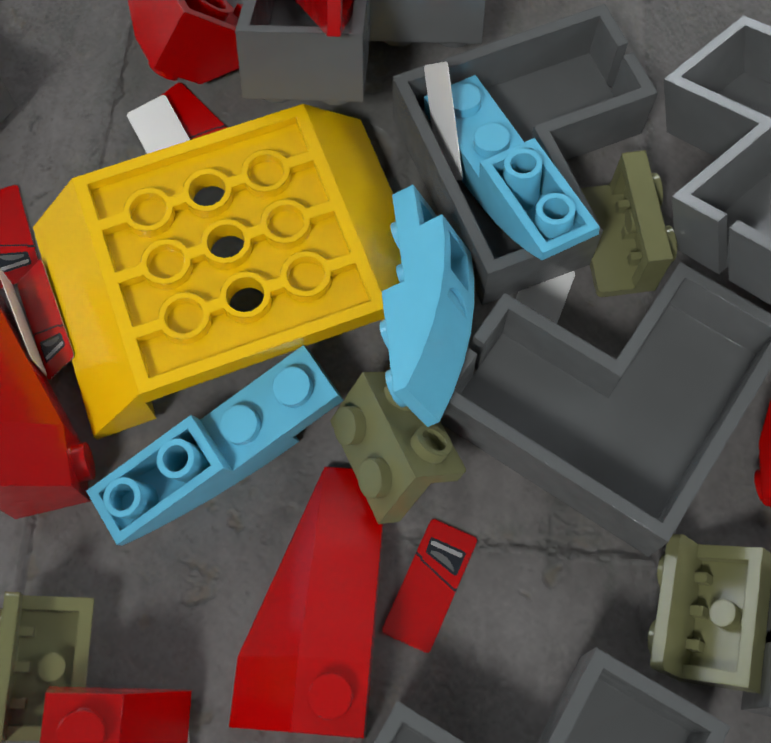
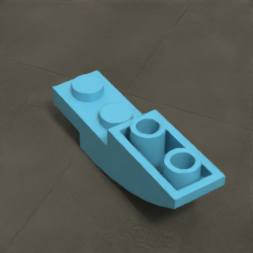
(515, 177)
(428, 310)
(214, 452)

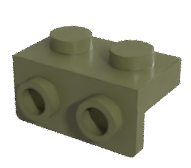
(634, 239)
(391, 448)
(711, 614)
(41, 646)

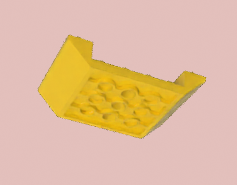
(153, 300)

